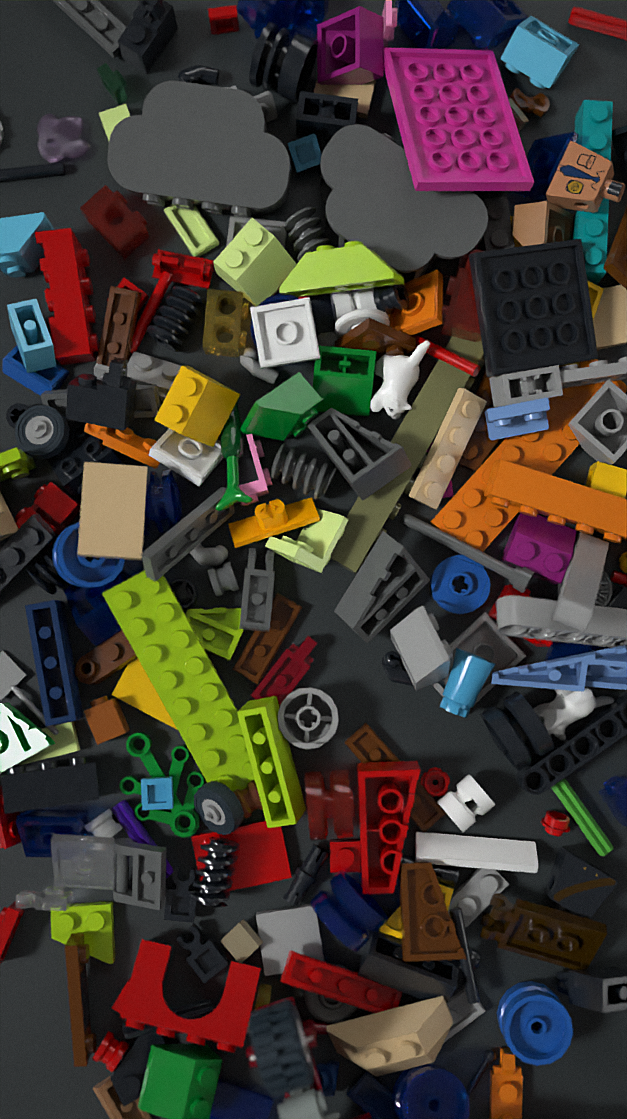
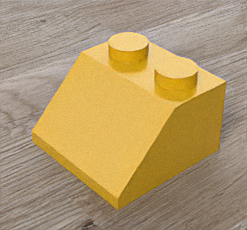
(197, 406)

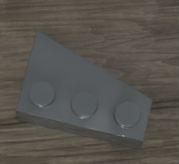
(359, 455)
(380, 588)

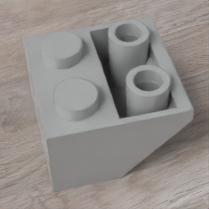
(421, 649)

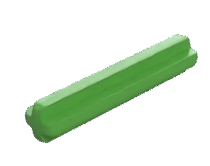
(582, 817)

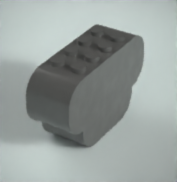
(202, 151)
(375, 202)

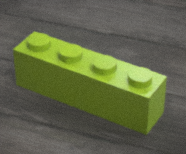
(271, 762)

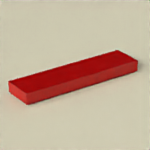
(338, 983)

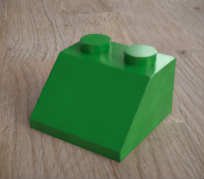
(283, 410)
(180, 1081)

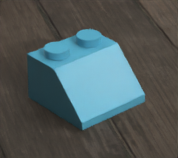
(538, 52)
(18, 243)

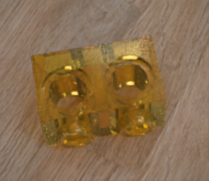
(219, 323)

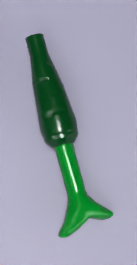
(232, 450)

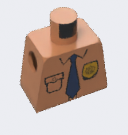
(583, 181)

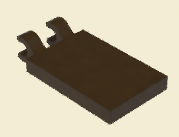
(543, 932)

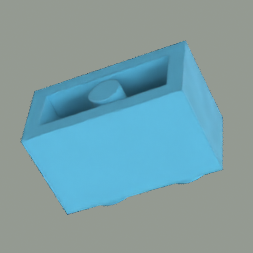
(31, 335)

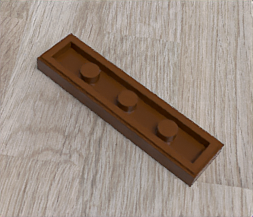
(370, 748)

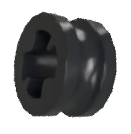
(11, 412)

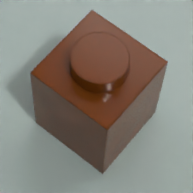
(106, 719)

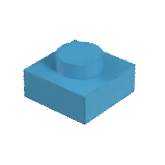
(305, 152)
(157, 793)

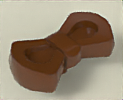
(538, 104)

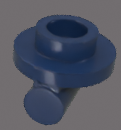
(328, 1075)

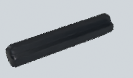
(189, 1011)

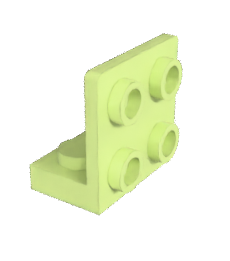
(314, 543)

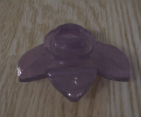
(60, 138)

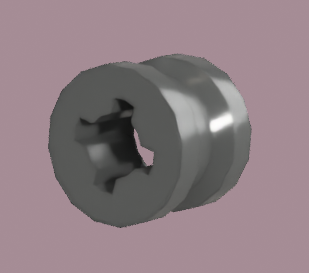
(223, 579)

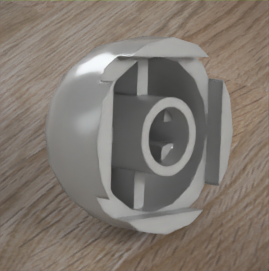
(308, 718)

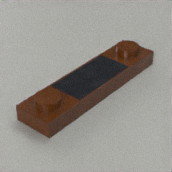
(83, 1040)

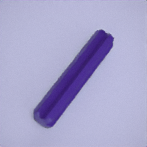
(135, 828)

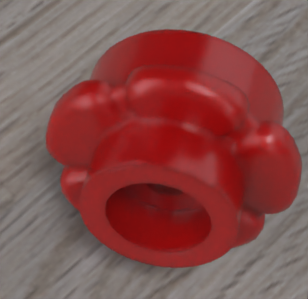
(443, 781)
(555, 823)

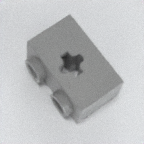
(526, 386)

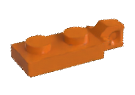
(125, 442)
(506, 1088)

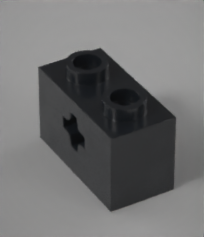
(324, 114)

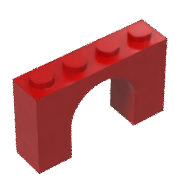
(146, 1004)

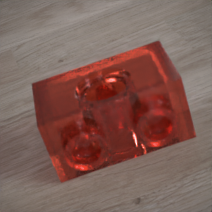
(105, 207)

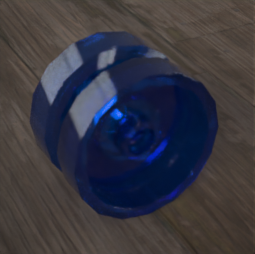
(348, 911)
(427, 1082)

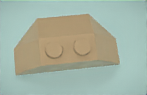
(394, 1037)

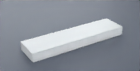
(476, 852)

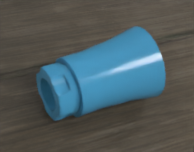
(465, 682)

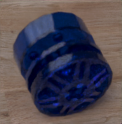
(162, 502)

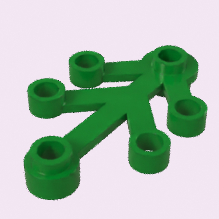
(152, 766)

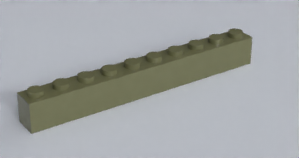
(415, 436)

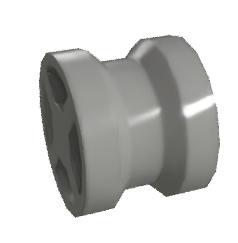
(103, 825)

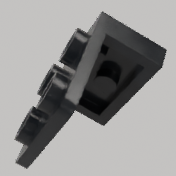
(80, 449)

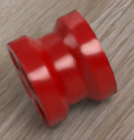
(110, 1051)

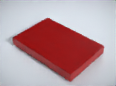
(260, 856)

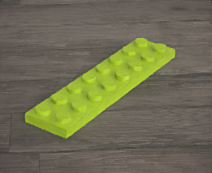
(183, 677)

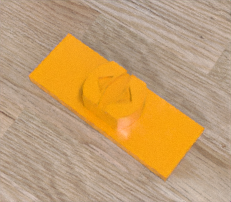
(273, 520)

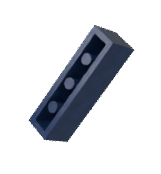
(54, 662)

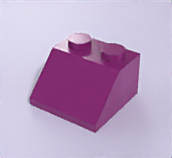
(350, 48)
(540, 547)

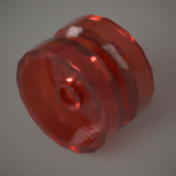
(329, 804)

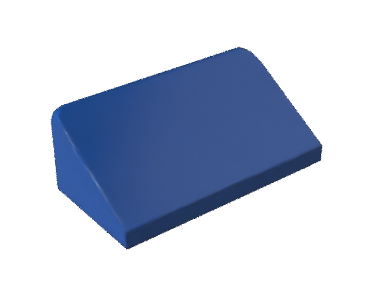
(37, 381)

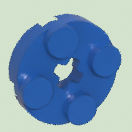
(444, 592)

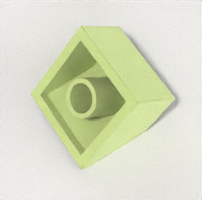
(254, 263)

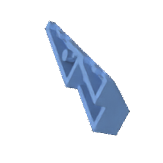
(593, 669)

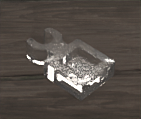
(50, 899)

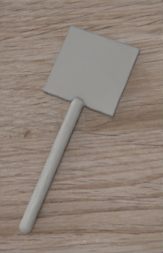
(10, 677)

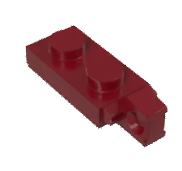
(286, 671)

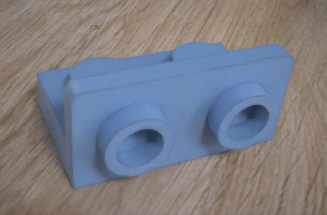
(517, 419)

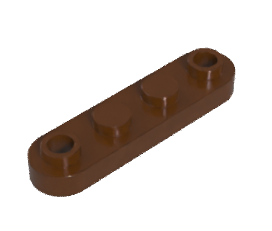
(105, 659)

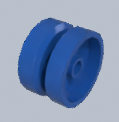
(76, 568)
(534, 1023)

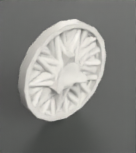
(353, 319)

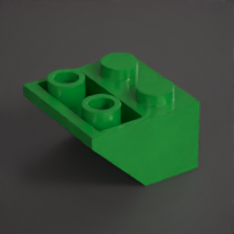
(344, 380)

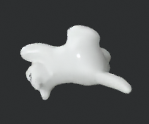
(398, 377)
(567, 708)

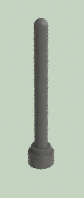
(517, 576)

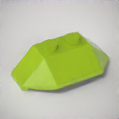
(338, 271)

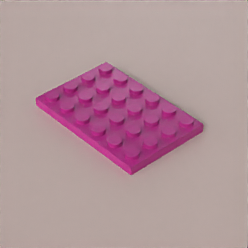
(456, 120)

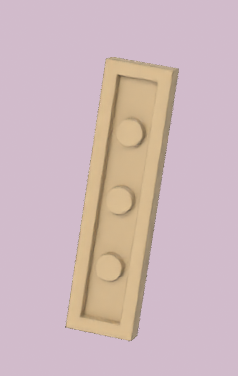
(447, 448)

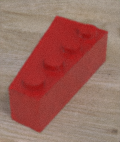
(68, 296)
(385, 806)

